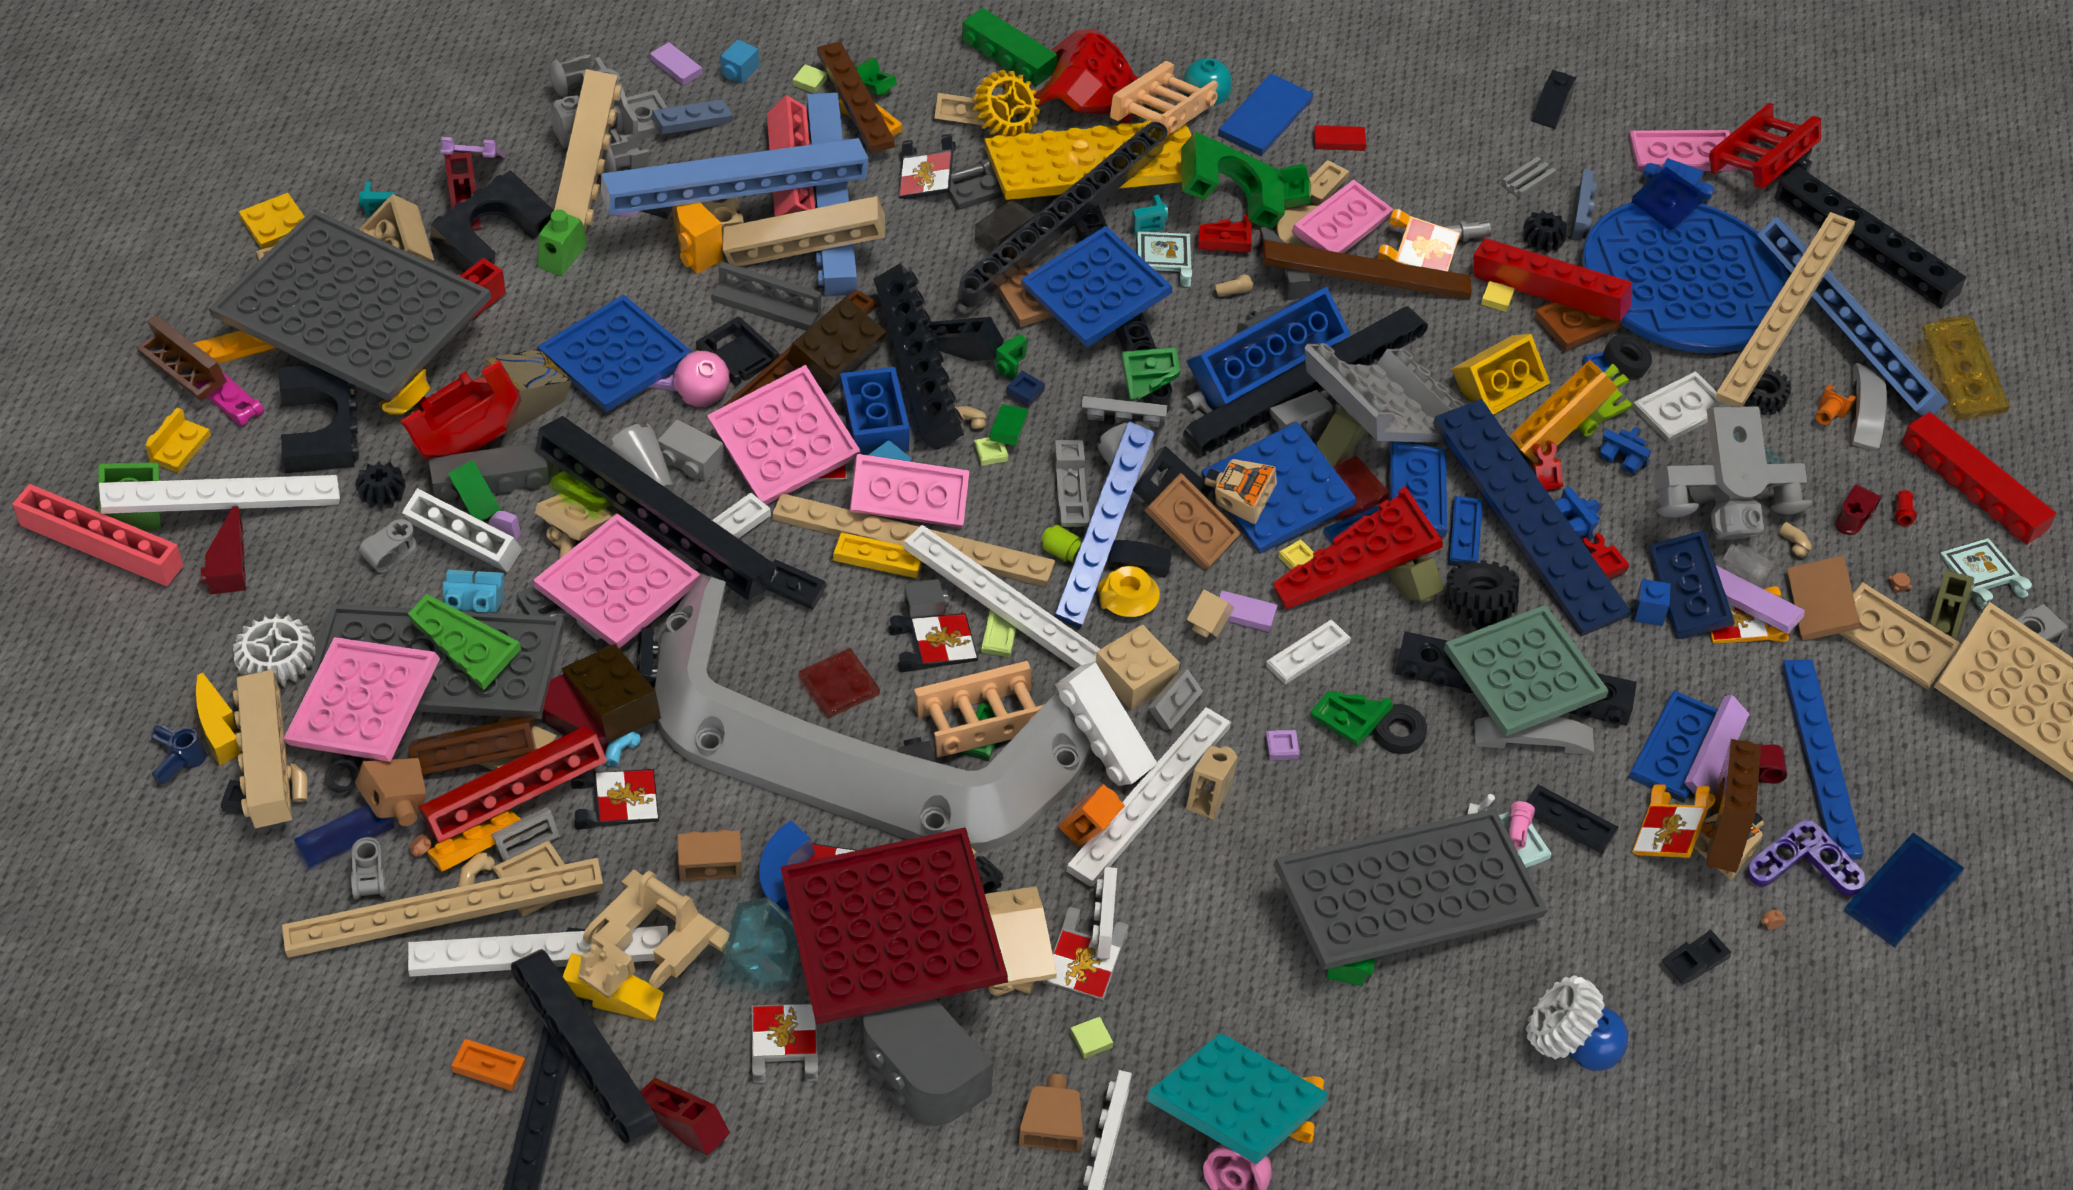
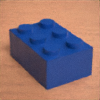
(874, 409)

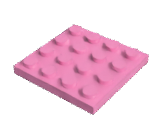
(784, 435)
(616, 581)
(362, 699)

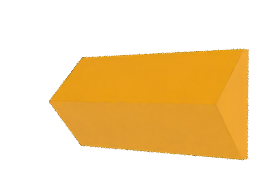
(1564, 409)

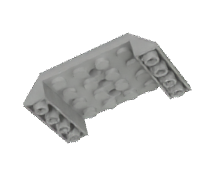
(1388, 399)

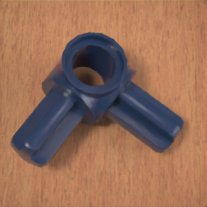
(183, 749)

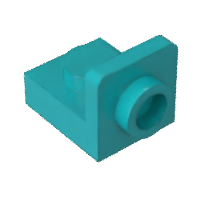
(372, 200)
(1150, 218)

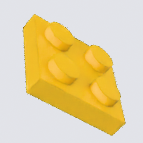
(271, 219)

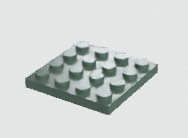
(1525, 670)

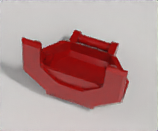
(1088, 73)
(464, 414)

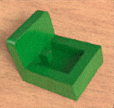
(875, 80)
(1296, 185)
(1009, 355)

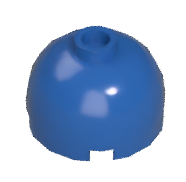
(1606, 1045)

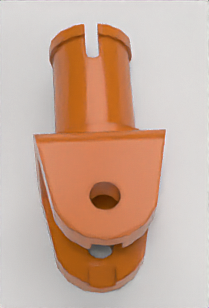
(1833, 405)

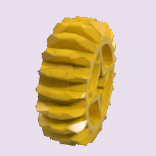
(1013, 100)

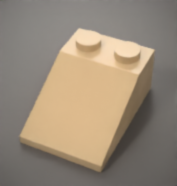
(1022, 935)

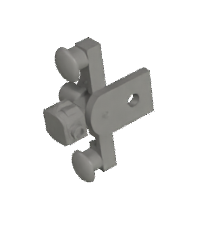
(627, 126)
(1734, 478)

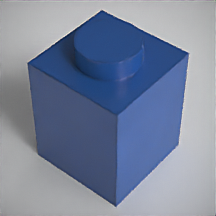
(1652, 602)

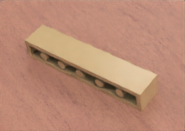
(587, 145)
(804, 232)
(263, 749)

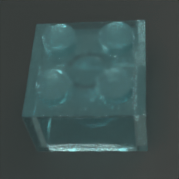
(762, 944)

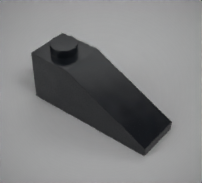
(968, 338)

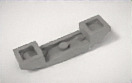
(1870, 407)
(1071, 483)
(1558, 731)

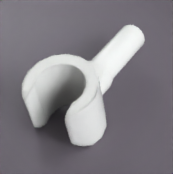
(1474, 808)

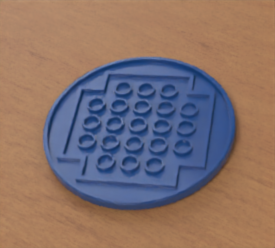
(1690, 285)

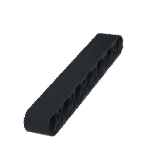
(584, 1046)

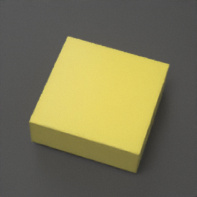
(1498, 296)
(1296, 554)

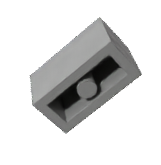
(691, 450)

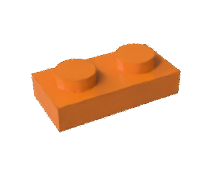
(488, 1064)

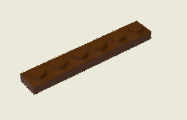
(855, 97)

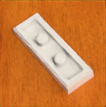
(1308, 652)

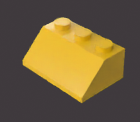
(1502, 373)

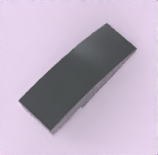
(1294, 282)

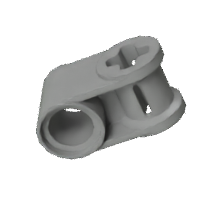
(386, 547)
(367, 874)

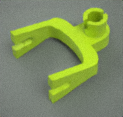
(1607, 409)

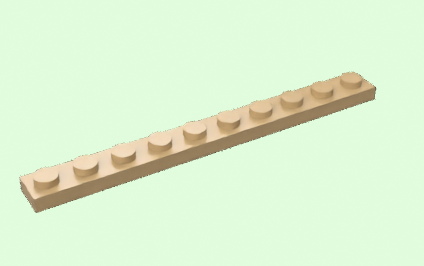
(1785, 311)
(834, 520)
(442, 907)

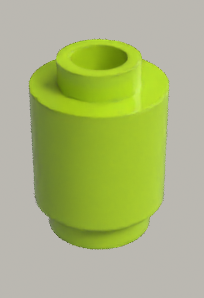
(1061, 543)

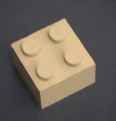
(1137, 666)

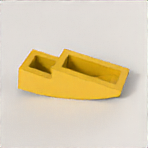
(216, 721)
(632, 998)

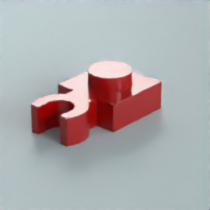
(1547, 468)
(1608, 558)

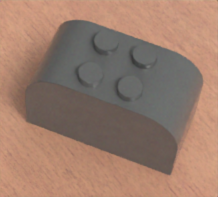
(926, 1061)

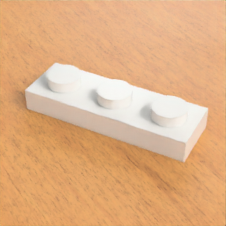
(1104, 912)

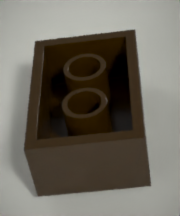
(836, 344)
(613, 692)

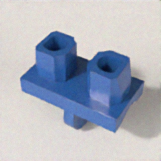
(1628, 445)
(1581, 514)

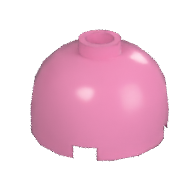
(701, 378)
(1232, 1171)

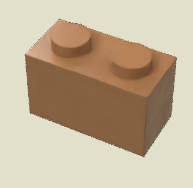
(709, 855)

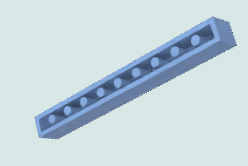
(733, 176)
(837, 263)
(1858, 324)

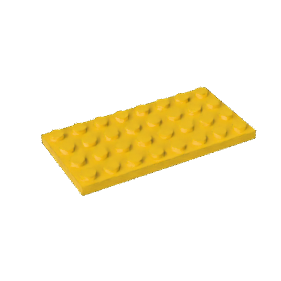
(1056, 160)

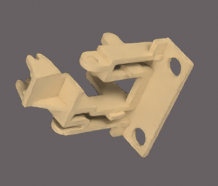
(611, 933)

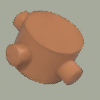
(1900, 582)
(420, 845)
(1773, 919)

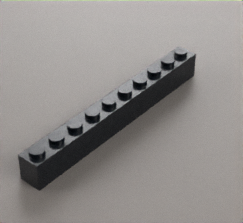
(655, 508)

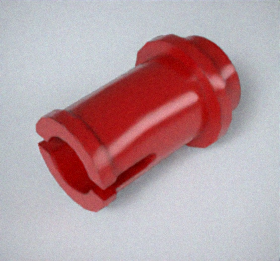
(1905, 512)

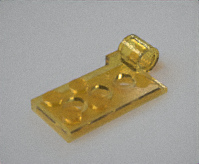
(1972, 354)

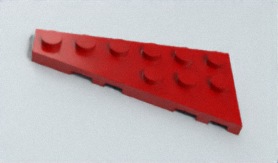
(1366, 548)

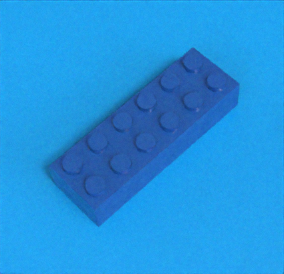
(1267, 348)

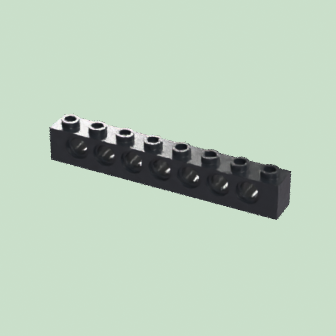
(1873, 238)
(919, 357)
(1426, 660)

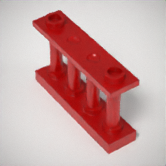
(1773, 161)

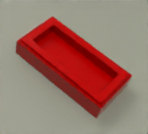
(1339, 137)

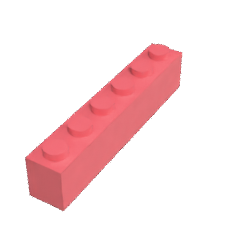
(788, 129)
(98, 535)

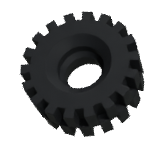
(1482, 591)

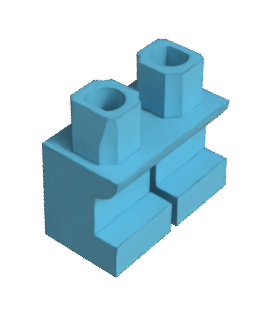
(481, 596)

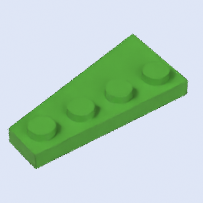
(466, 641)

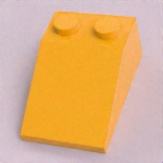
(698, 236)

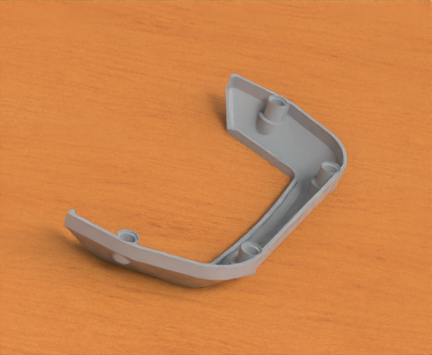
(844, 773)

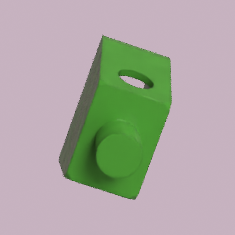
(560, 242)

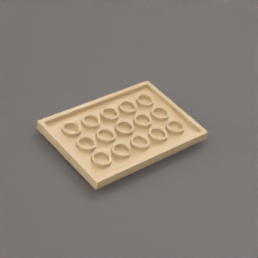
(2015, 686)

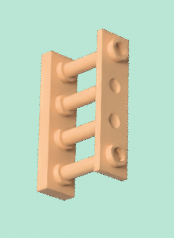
(1155, 84)
(971, 690)

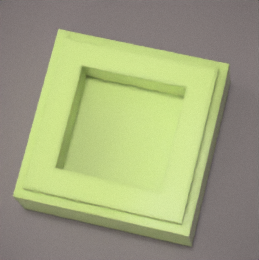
(809, 79)
(990, 452)
(1091, 1037)

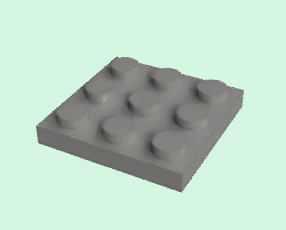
(1123, 411)

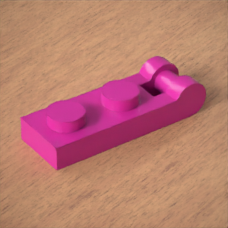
(232, 399)

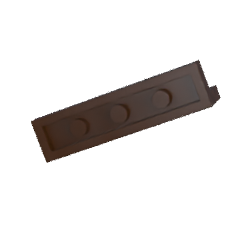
(188, 356)
(474, 745)

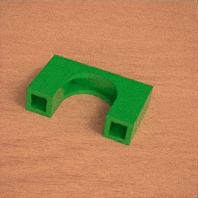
(1262, 184)

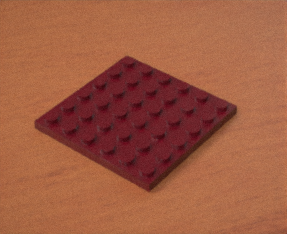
(892, 925)

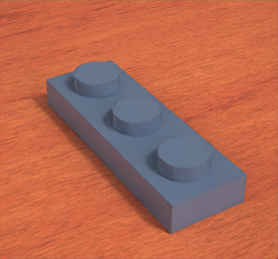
(691, 116)
(1584, 205)

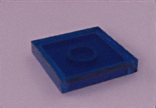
(1668, 198)

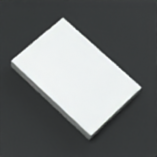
(1678, 406)

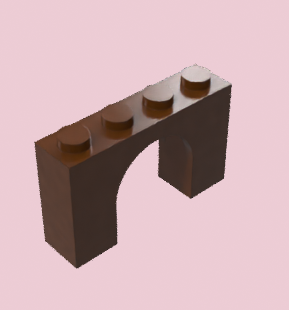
(1735, 805)

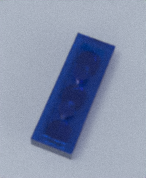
(340, 835)

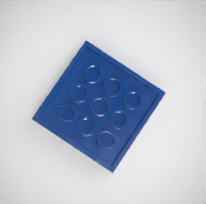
(1096, 286)
(615, 352)
(1305, 489)

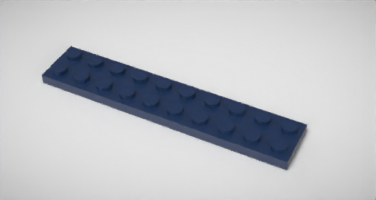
(1531, 518)

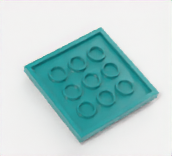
(1237, 1097)

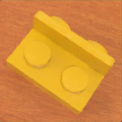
(176, 441)

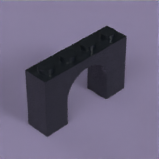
(503, 197)
(331, 446)

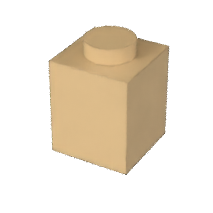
(1209, 614)

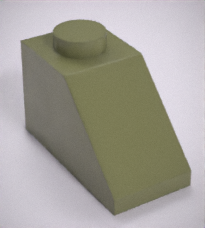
(1417, 579)

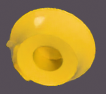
(407, 396)
(1128, 592)

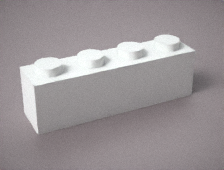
(462, 530)
(1105, 724)

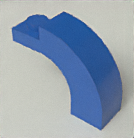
(784, 848)

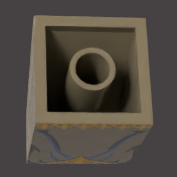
(537, 382)

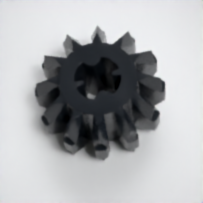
(1545, 231)
(380, 484)

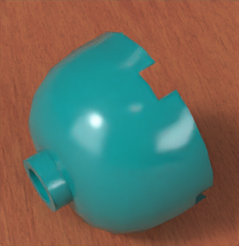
(1206, 70)

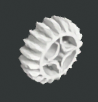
(275, 645)
(1565, 1017)

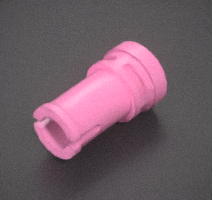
(1520, 819)

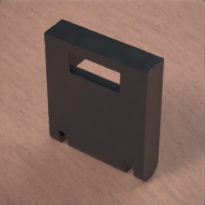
(743, 355)
(1163, 460)

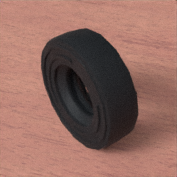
(1633, 347)
(1399, 744)

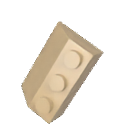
(400, 225)

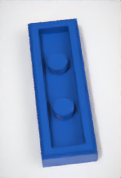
(1465, 530)

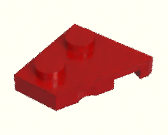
(1226, 236)

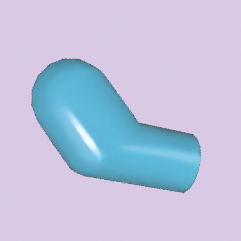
(615, 747)

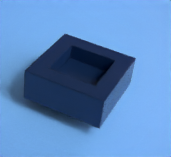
(1025, 388)

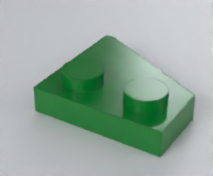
(1149, 370)
(1350, 715)

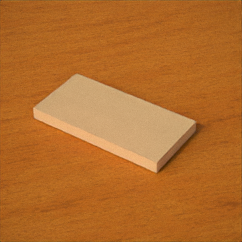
(1900, 637)

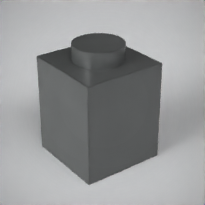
(925, 599)

